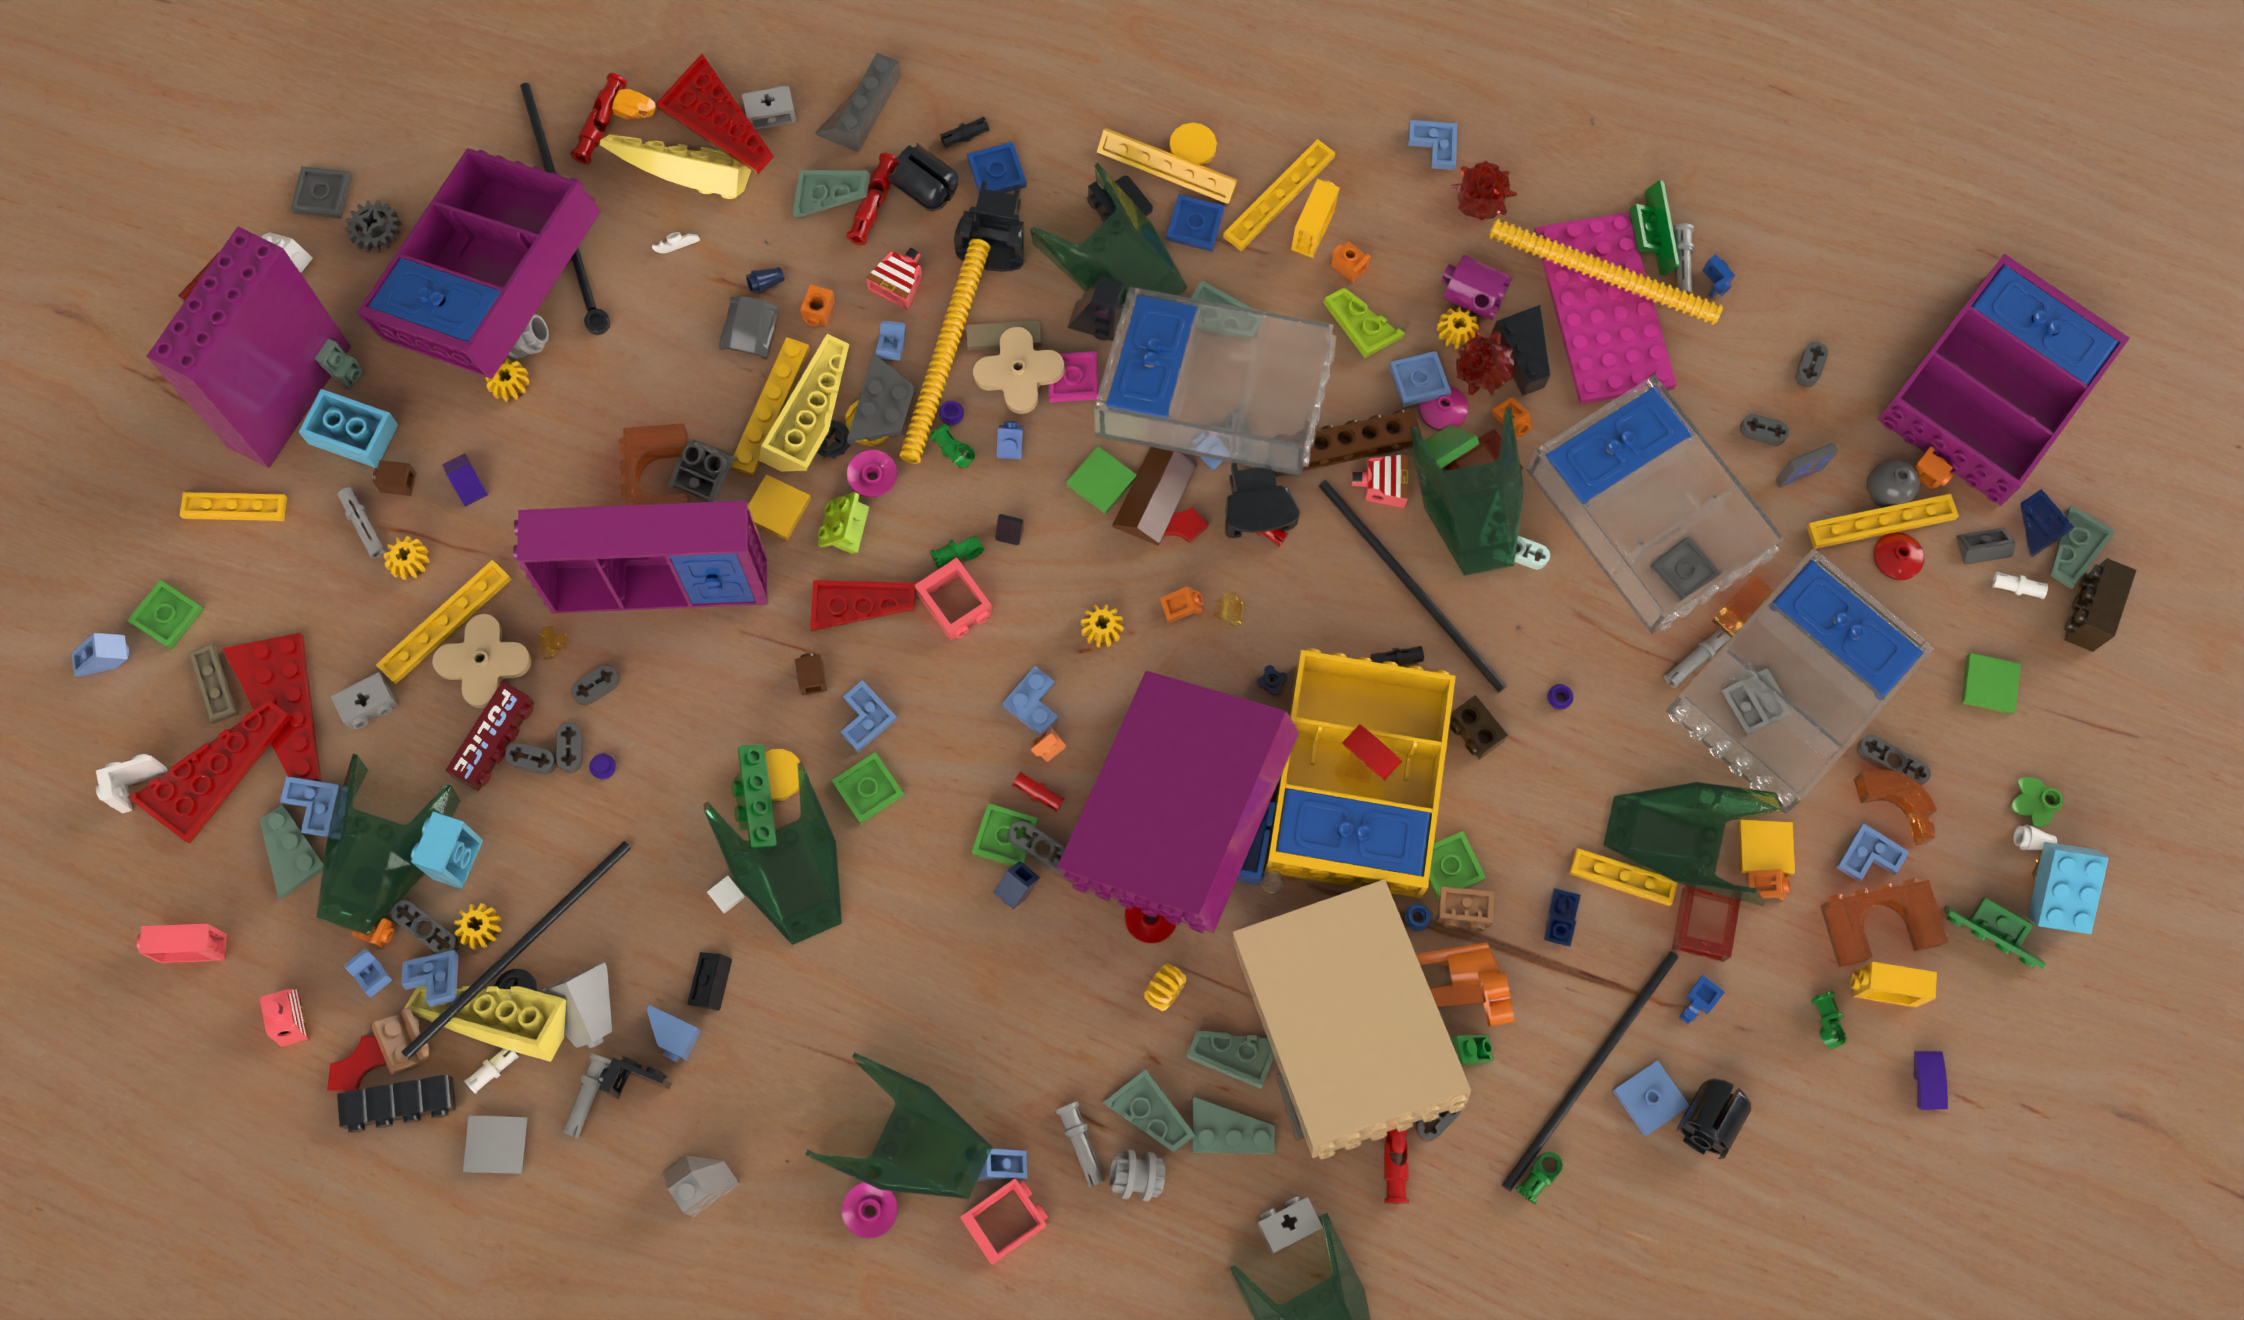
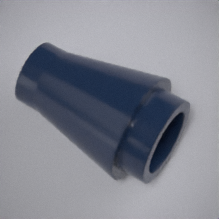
(763, 279)

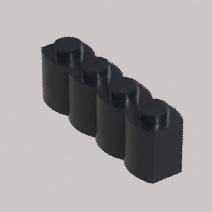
(395, 1102)

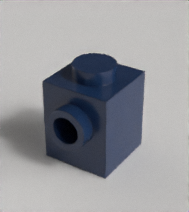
(1016, 885)

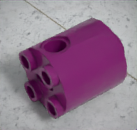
(1475, 286)

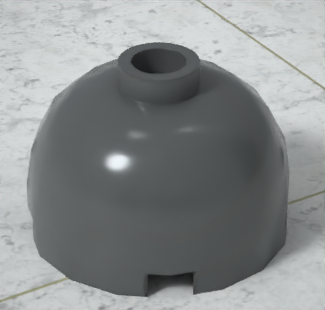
(1893, 483)

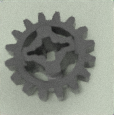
(373, 226)

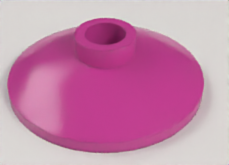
(1440, 417)
(870, 463)
(855, 1216)

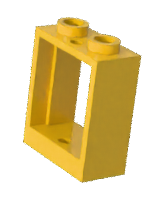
(1315, 218)
(1894, 984)

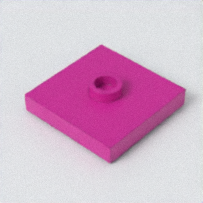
(1079, 378)

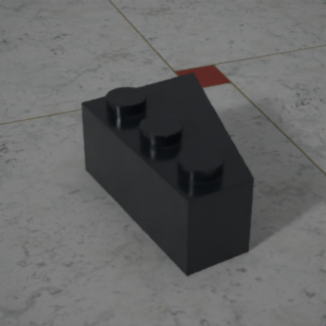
(1099, 309)
(1527, 338)

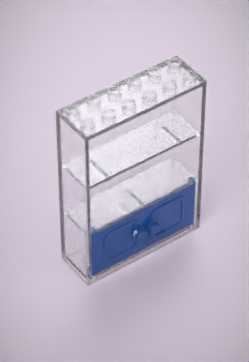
(1215, 381)
(1640, 484)
(1832, 658)

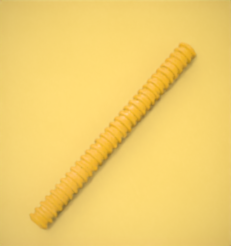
(1606, 271)
(945, 351)

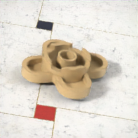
(1018, 370)
(481, 641)

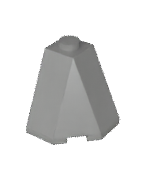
(586, 1005)
(698, 1182)

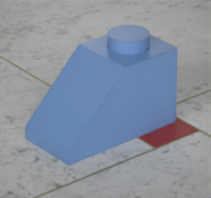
(99, 654)
(672, 1034)
(1005, 1165)

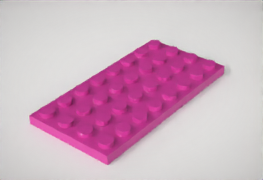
(1606, 332)

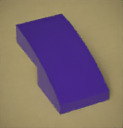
(1932, 1080)

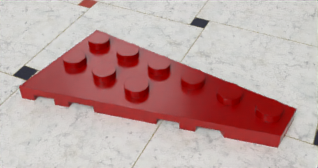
(710, 111)
(279, 673)
(204, 779)

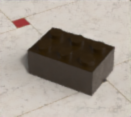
(2099, 604)

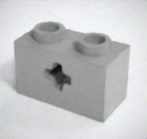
(769, 107)
(351, 701)
(1278, 1237)

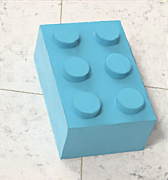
(348, 428)
(446, 850)
(2067, 887)

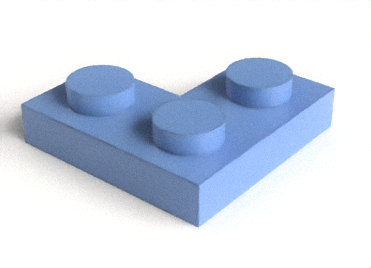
(1440, 137)
(1025, 701)
(872, 716)
(319, 800)
(1871, 847)
(436, 972)

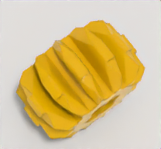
(1449, 324)
(516, 381)
(408, 548)
(1109, 619)
(470, 935)
(1165, 987)

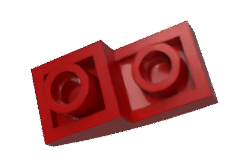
(1372, 752)

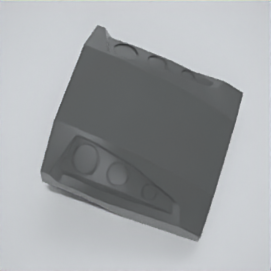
(749, 326)
(701, 470)

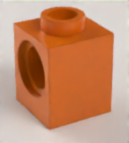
(817, 297)

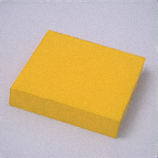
(778, 506)
(1766, 846)

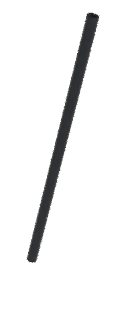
(549, 167)
(1412, 586)
(515, 950)
(1589, 1071)

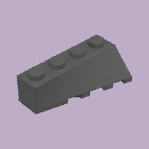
(858, 114)

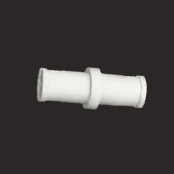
(2019, 585)
(490, 1069)

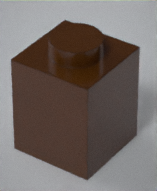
(394, 477)
(810, 674)

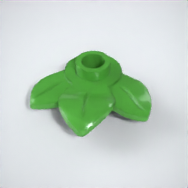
(2033, 801)

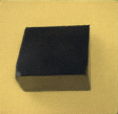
(1009, 529)

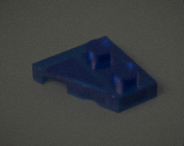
(2043, 522)

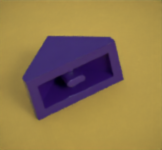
(464, 479)

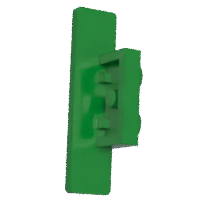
(1654, 228)
(754, 797)
(1999, 925)

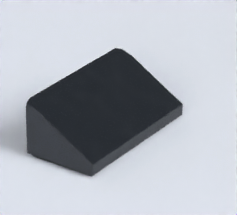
(709, 981)

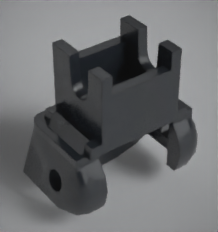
(996, 224)
(1258, 503)

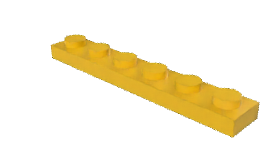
(1167, 166)
(1279, 195)
(770, 404)
(1882, 521)
(443, 622)

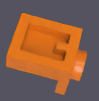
(1520, 416)
(1182, 603)
(1047, 744)
(1770, 883)
(379, 935)

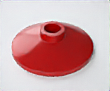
(1892, 563)
(1146, 932)

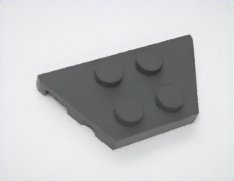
(882, 404)

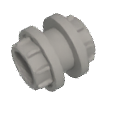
(532, 338)
(1137, 1175)

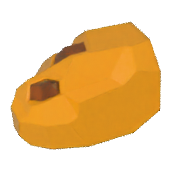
(632, 105)

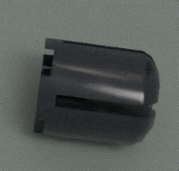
(924, 178)
(1715, 1117)

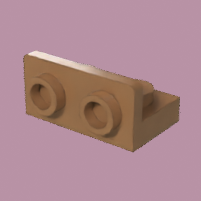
(1465, 908)
(395, 1035)

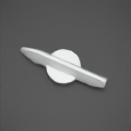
(675, 241)

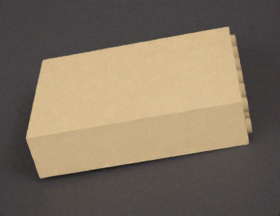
(1350, 1019)

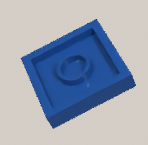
(997, 167)
(1195, 223)

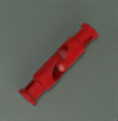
(600, 116)
(867, 211)
(1396, 1174)

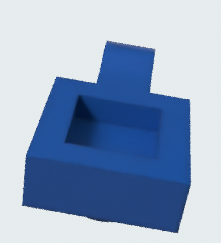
(1703, 997)

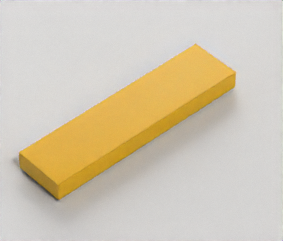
(233, 506)
(1622, 877)

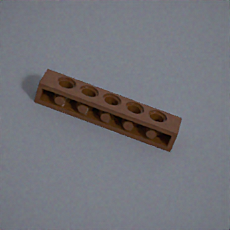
(1359, 445)

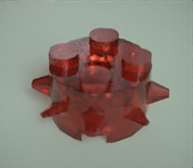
(1483, 191)
(1485, 363)

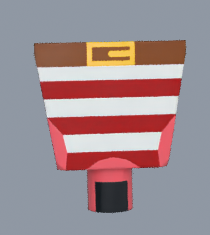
(897, 277)
(1384, 480)
(283, 1013)

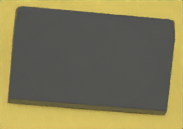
(1985, 545)

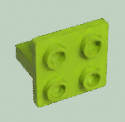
(843, 523)

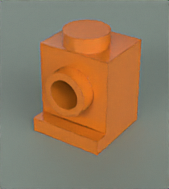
(1353, 266)
(1933, 470)

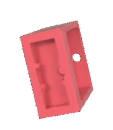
(940, 579)
(182, 943)
(1036, 1212)

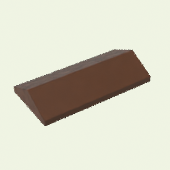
(1155, 495)

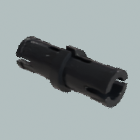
(964, 132)
(1400, 656)

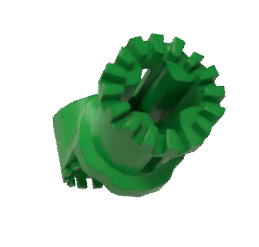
(952, 447)
(965, 550)
(1831, 1029)
(1540, 1177)

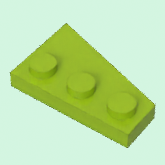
(1360, 324)

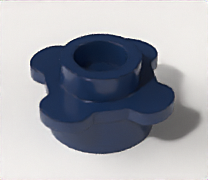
(1272, 687)

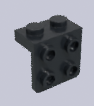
(1102, 202)
(616, 1075)

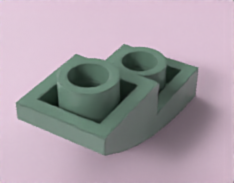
(339, 364)

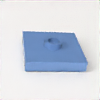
(1419, 378)
(1651, 1098)

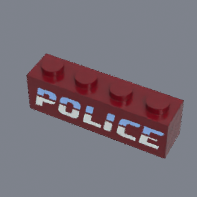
(490, 736)

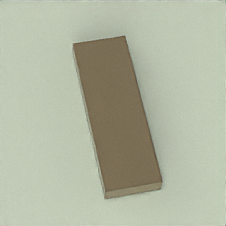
(988, 335)
(213, 683)

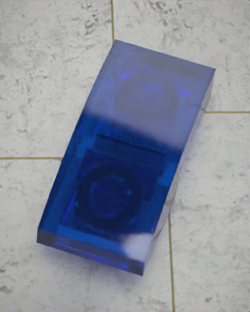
(1561, 917)

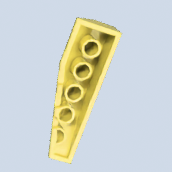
(703, 170)
(808, 411)
(504, 1018)

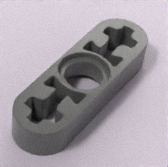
(1882, 763)
(1029, 832)
(415, 911)

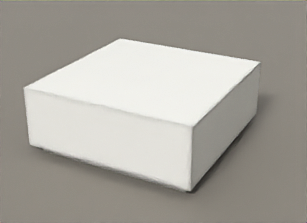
(726, 894)

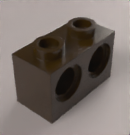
(1482, 723)

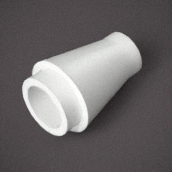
(2031, 838)

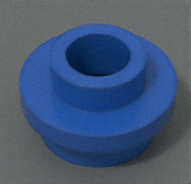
(1422, 911)

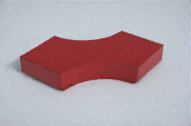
(1186, 525)
(348, 1073)

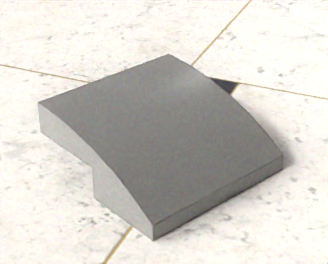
(1749, 705)
(494, 1144)

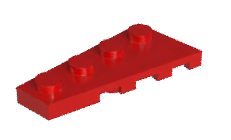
(855, 601)

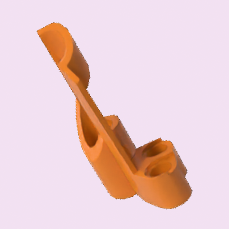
(1474, 981)

